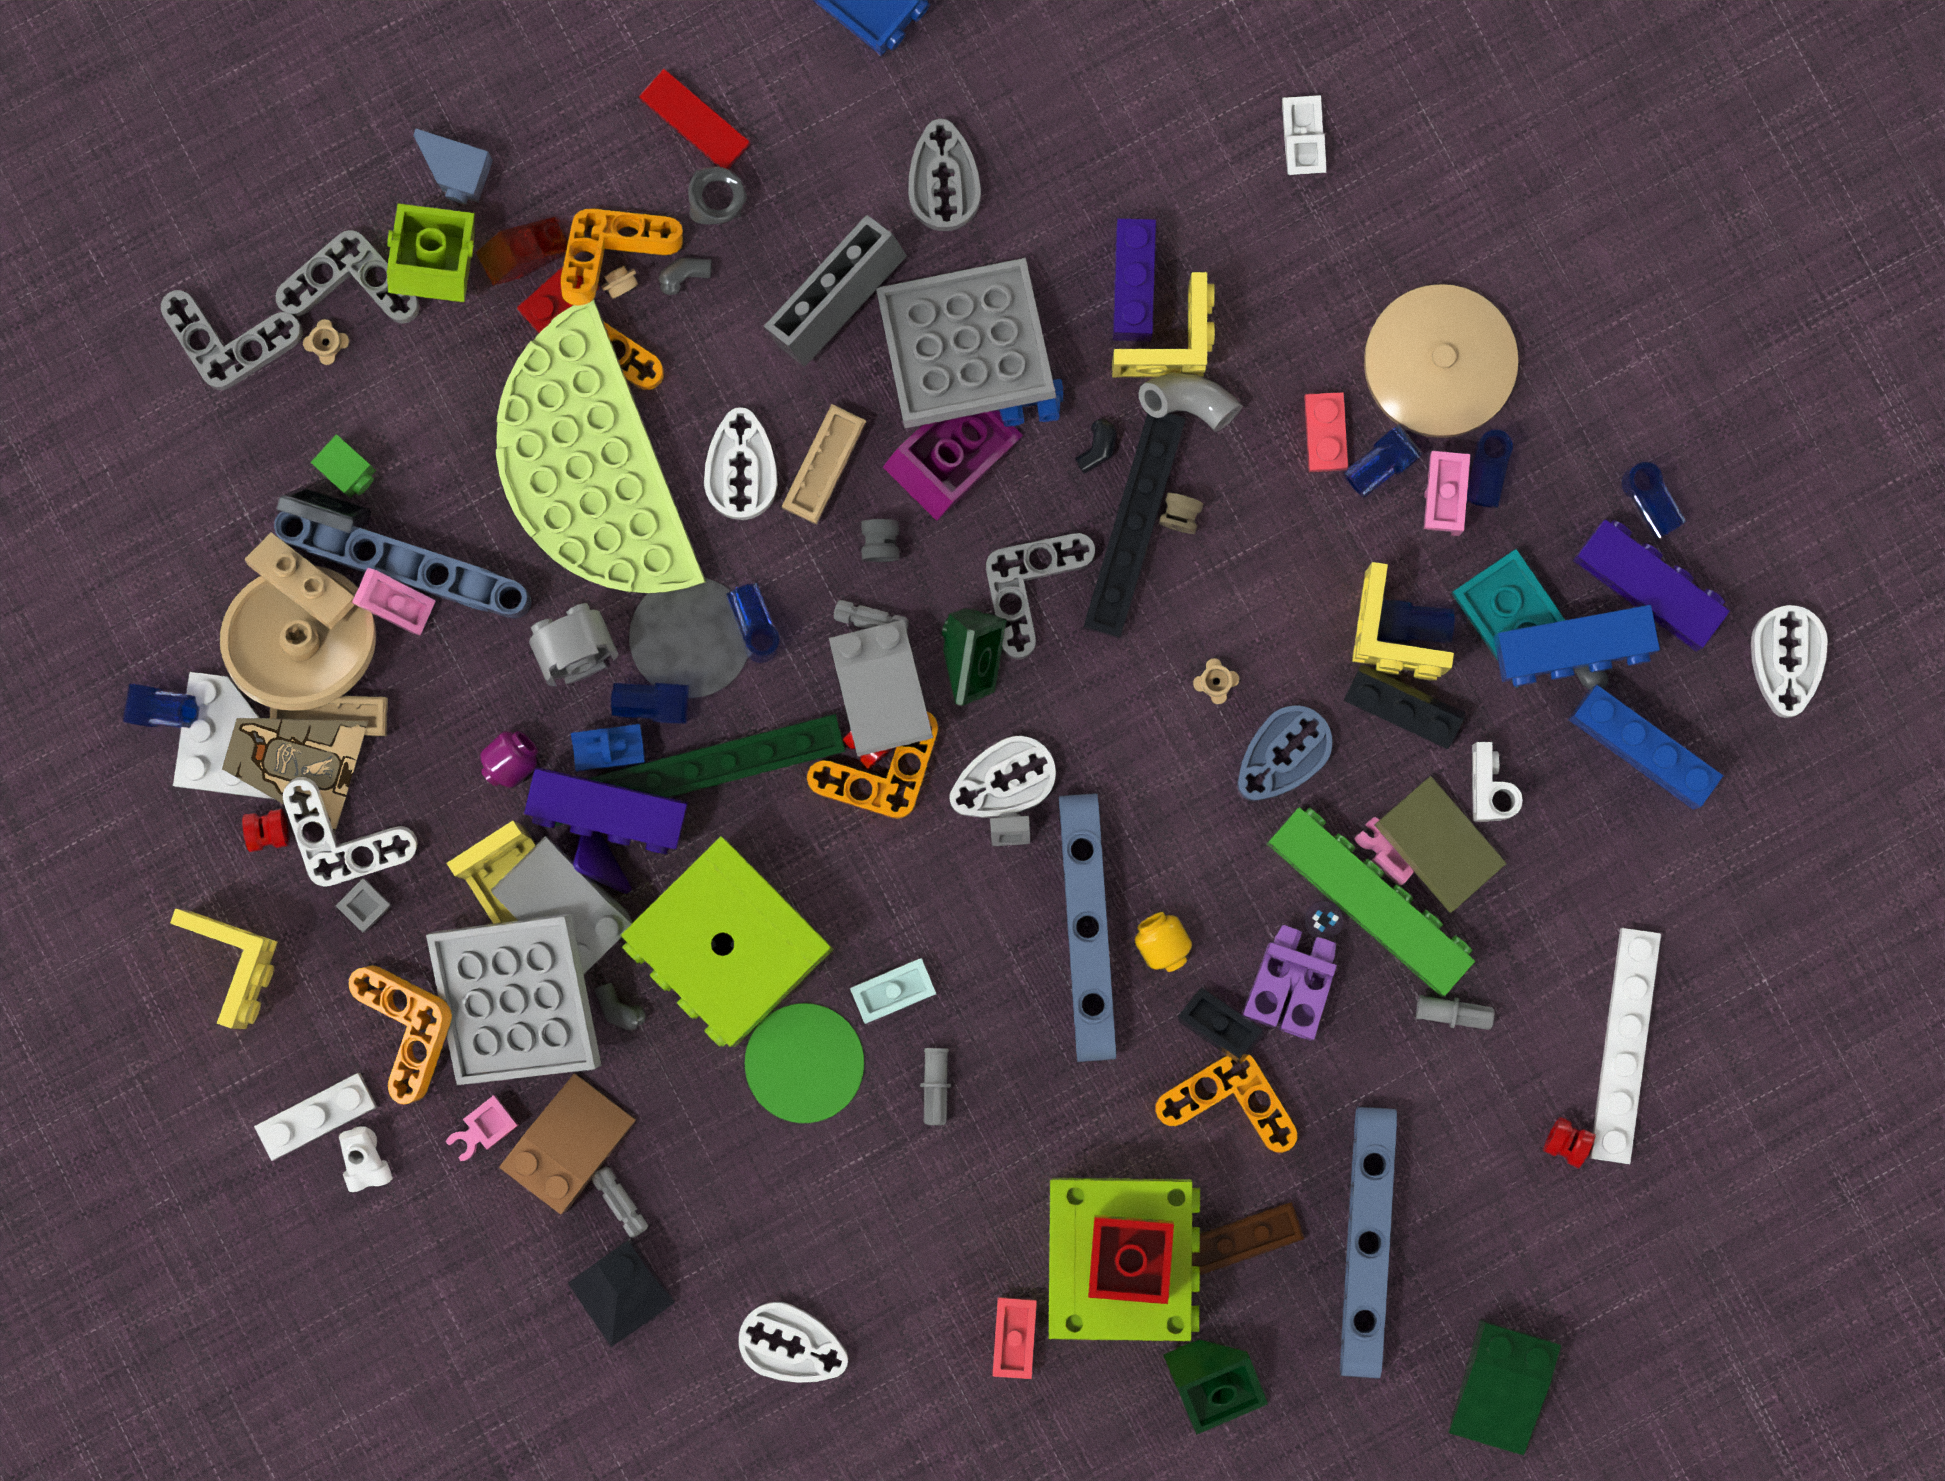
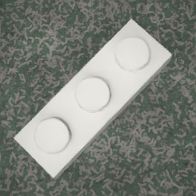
(315, 1116)

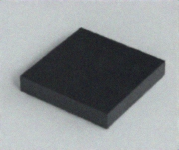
(324, 509)

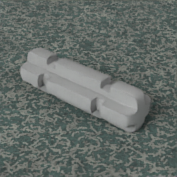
(864, 616)
(619, 1202)

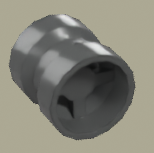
(880, 540)

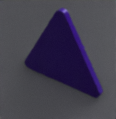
(597, 862)

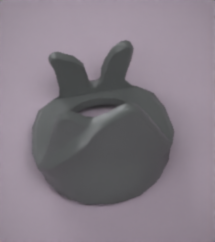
(703, 214)

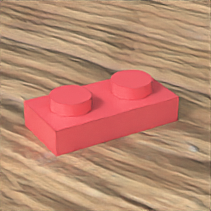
(1326, 432)
(1014, 1338)

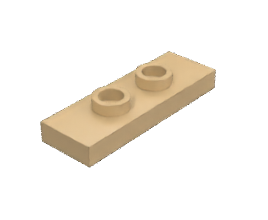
(824, 464)
(300, 580)
(348, 709)

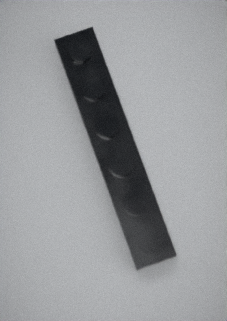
(1134, 524)

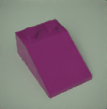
(949, 458)

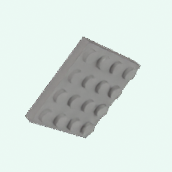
(965, 343)
(514, 999)

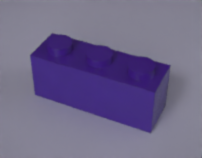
(1134, 280)

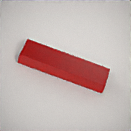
(694, 120)

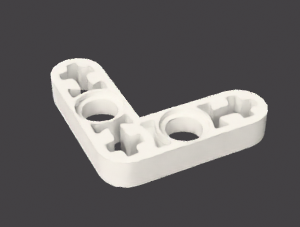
(328, 846)

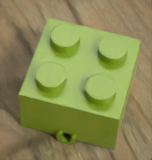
(430, 252)

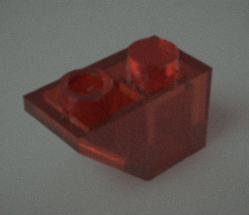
(522, 250)

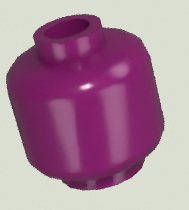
(508, 759)

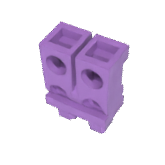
(1290, 971)

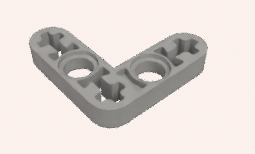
(355, 266)
(217, 352)
(1015, 584)

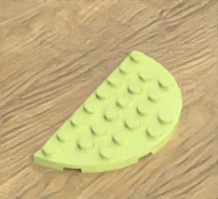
(584, 463)

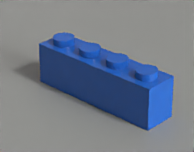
(1576, 644)
(1645, 747)

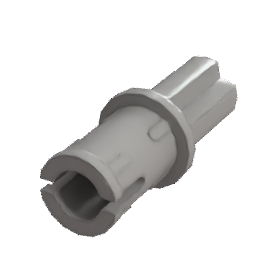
(1454, 1012)
(935, 1086)

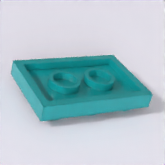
(1505, 599)

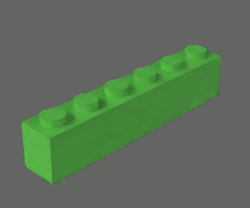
(1371, 902)

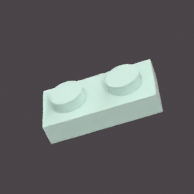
(893, 991)

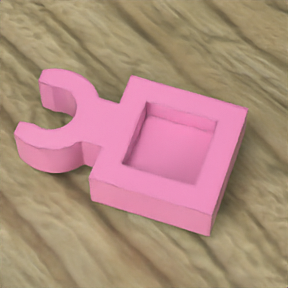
(1387, 857)
(487, 1125)

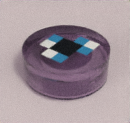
(1323, 920)

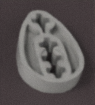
(923, 185)

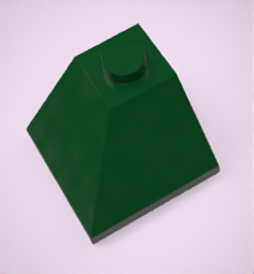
(972, 653)
(1214, 1383)

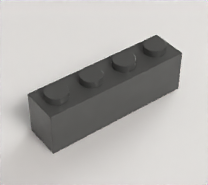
(835, 290)

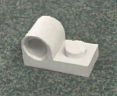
(1484, 765)

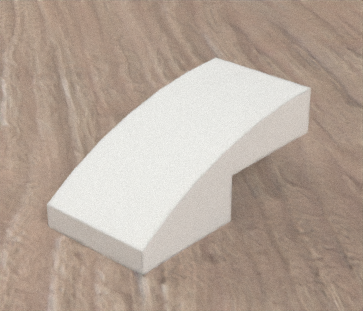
(1304, 135)

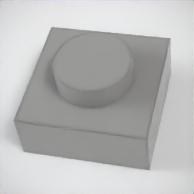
(1010, 829)
(363, 905)

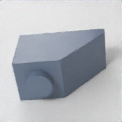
(455, 166)

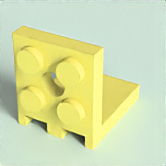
(1164, 361)
(1391, 657)
(489, 862)
(252, 970)

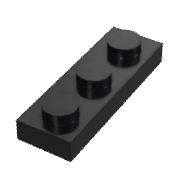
(1404, 706)

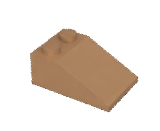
(567, 1144)

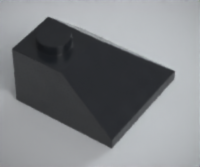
(621, 1292)

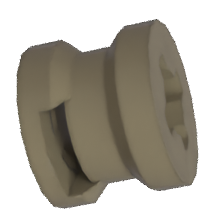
(1182, 510)

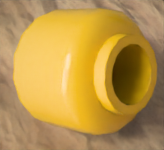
(1163, 942)

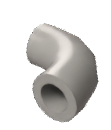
(1189, 394)

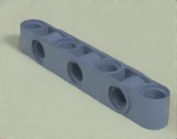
(407, 565)
(1087, 956)
(1368, 1272)

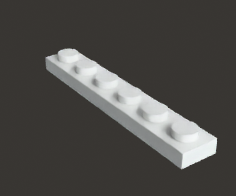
(1625, 1045)

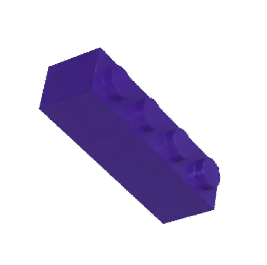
(1645, 580)
(605, 809)

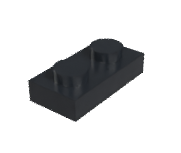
(1220, 1025)

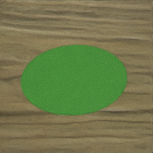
(804, 1063)

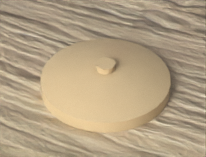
(1441, 361)
(289, 656)

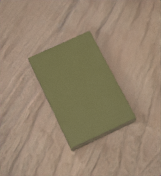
(1440, 844)

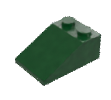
(1503, 1387)

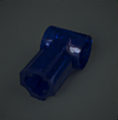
(1389, 456)
(1487, 472)
(1656, 503)
(753, 619)
(1405, 622)
(660, 702)
(155, 707)

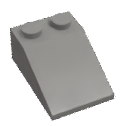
(880, 688)
(550, 886)

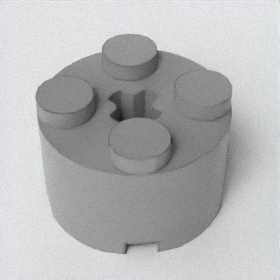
(572, 645)

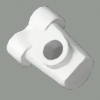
(362, 1160)

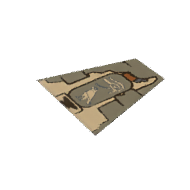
(279, 750)

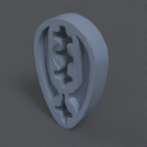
(1303, 764)

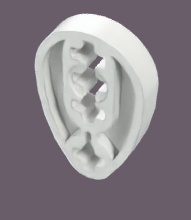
(719, 473)
(1810, 652)
(1000, 758)
(776, 1363)

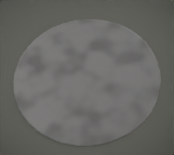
(688, 639)

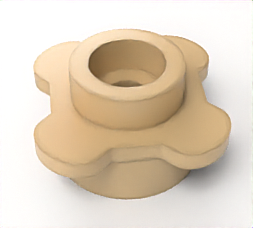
(619, 281)
(323, 331)
(1205, 681)

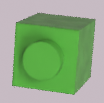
(344, 467)

